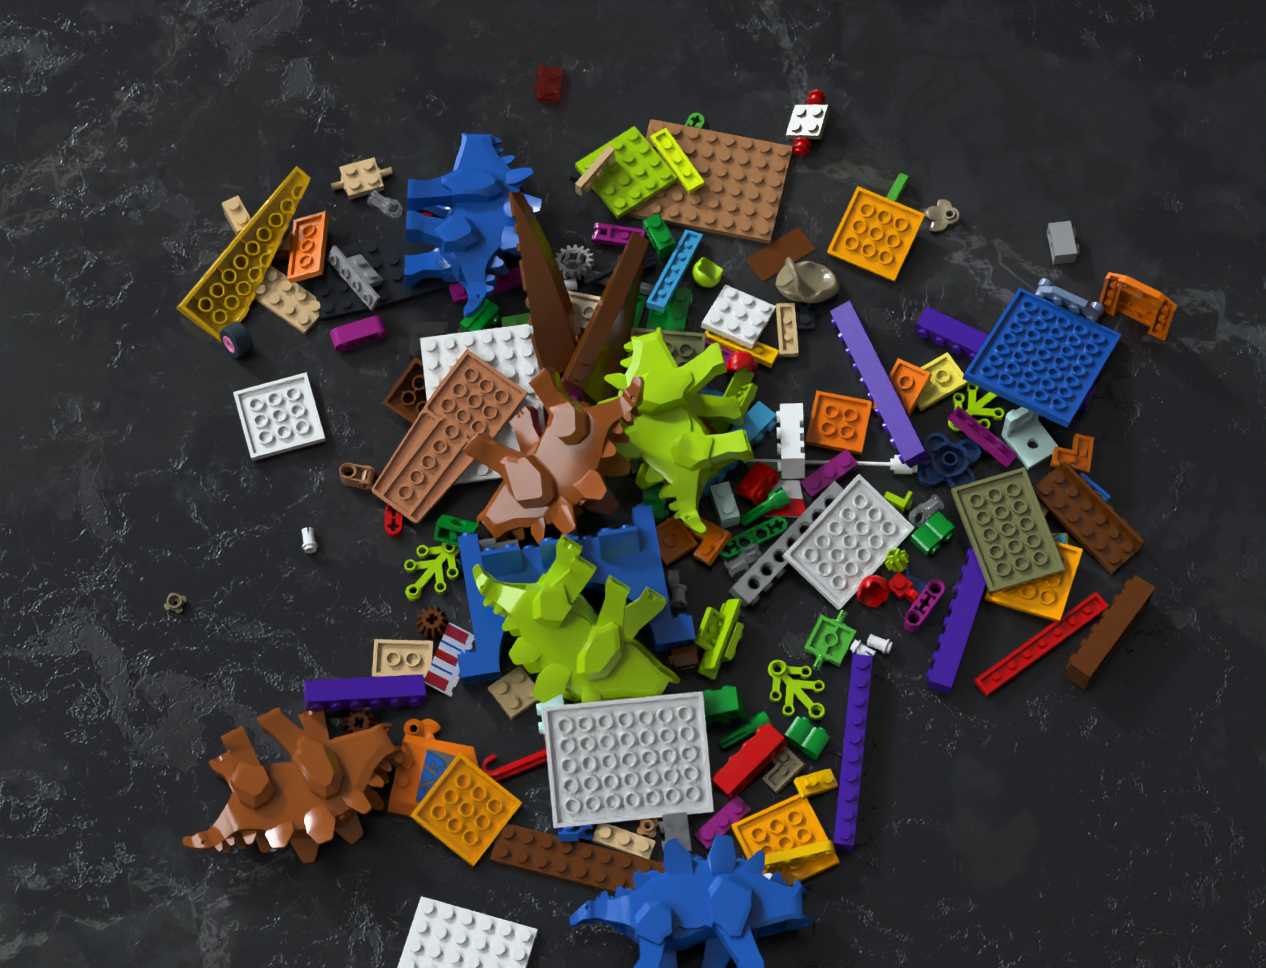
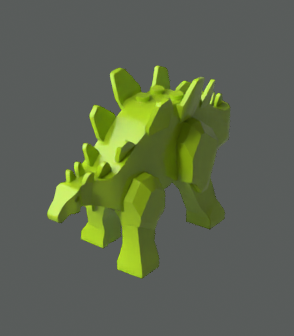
(671, 428)
(568, 642)

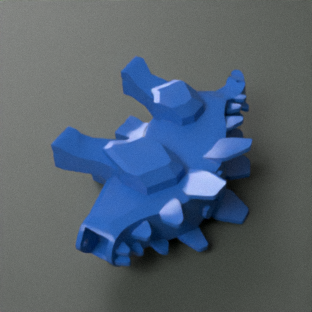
(476, 221)
(700, 901)

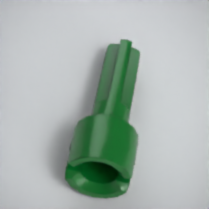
(776, 500)
(745, 731)

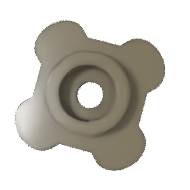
(173, 597)

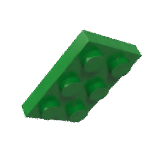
(675, 314)

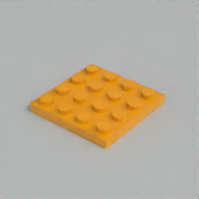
(876, 234)
(1045, 596)
(466, 809)
(783, 828)

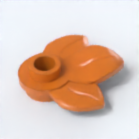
(425, 729)

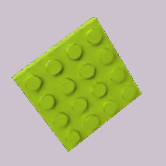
(633, 176)

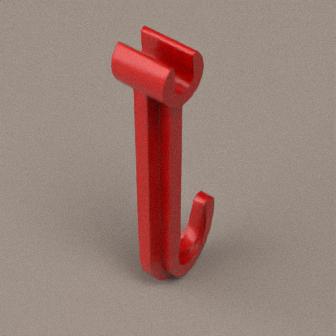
(514, 767)

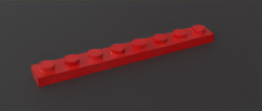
(1041, 644)

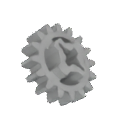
(572, 262)

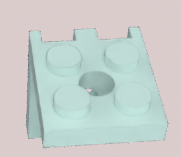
(1023, 427)

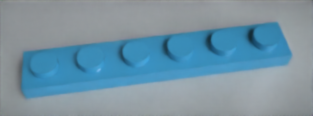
(674, 271)

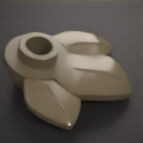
(939, 215)

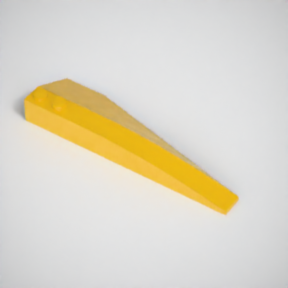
(231, 281)

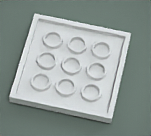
(279, 416)

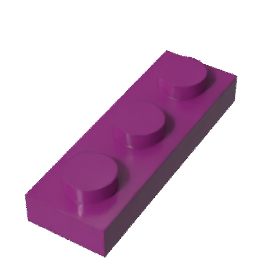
(828, 473)
(722, 822)

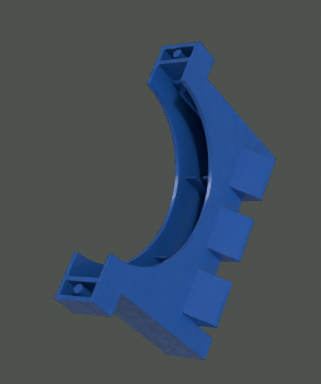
(624, 553)

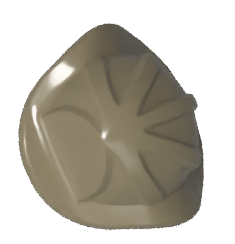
(807, 282)

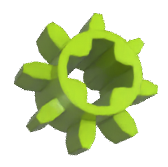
(896, 560)

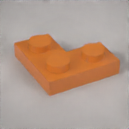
(1078, 457)
(711, 543)

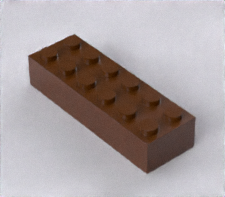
(1109, 632)

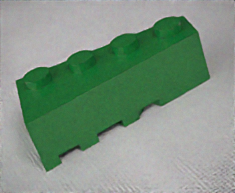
(724, 705)

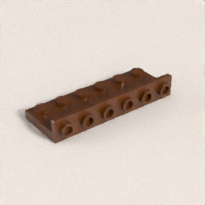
(1088, 517)

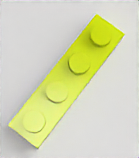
(677, 160)

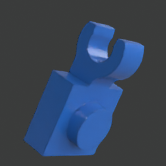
(574, 833)

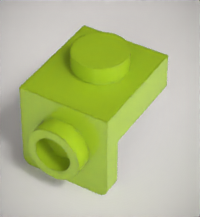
(899, 503)

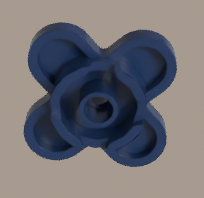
(943, 452)

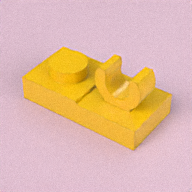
(816, 783)

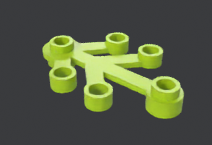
(976, 408)
(433, 567)
(795, 687)

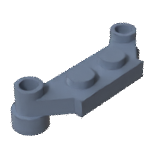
(1076, 304)

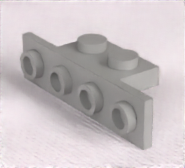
(357, 274)

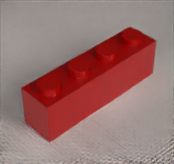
(749, 761)

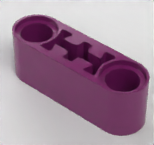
(358, 333)
(914, 611)

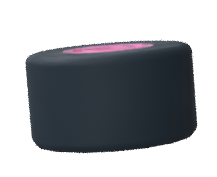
(236, 340)

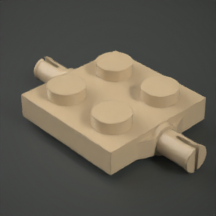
(361, 178)

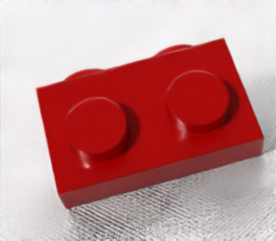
(758, 483)

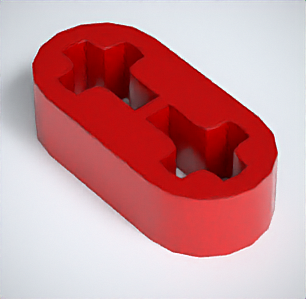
(389, 519)

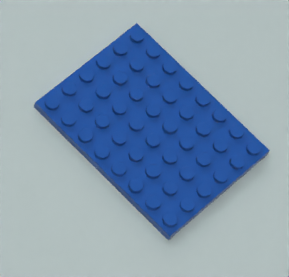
(1042, 357)

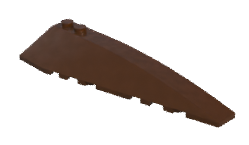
(608, 328)

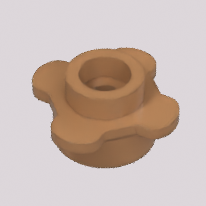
(651, 832)

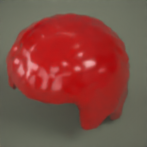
(741, 359)
(873, 590)

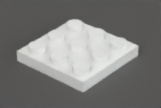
(738, 316)

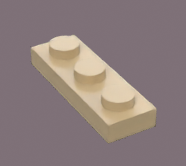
(595, 171)
(787, 330)
(623, 840)

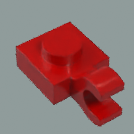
(901, 587)

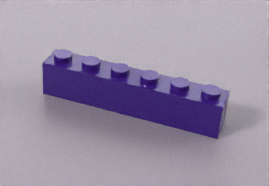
(364, 692)

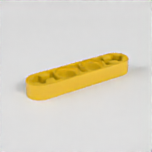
(799, 854)

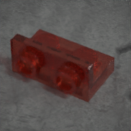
(549, 83)

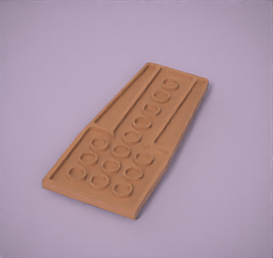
(431, 457)

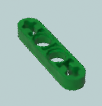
(751, 536)

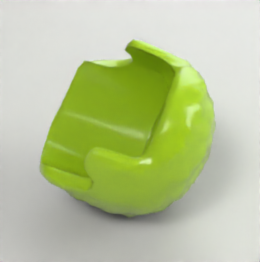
(707, 273)

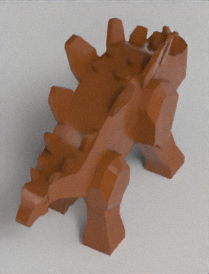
(561, 467)
(298, 797)

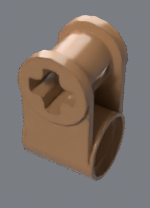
(361, 477)

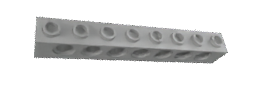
(741, 589)

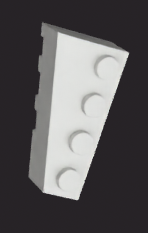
(792, 441)

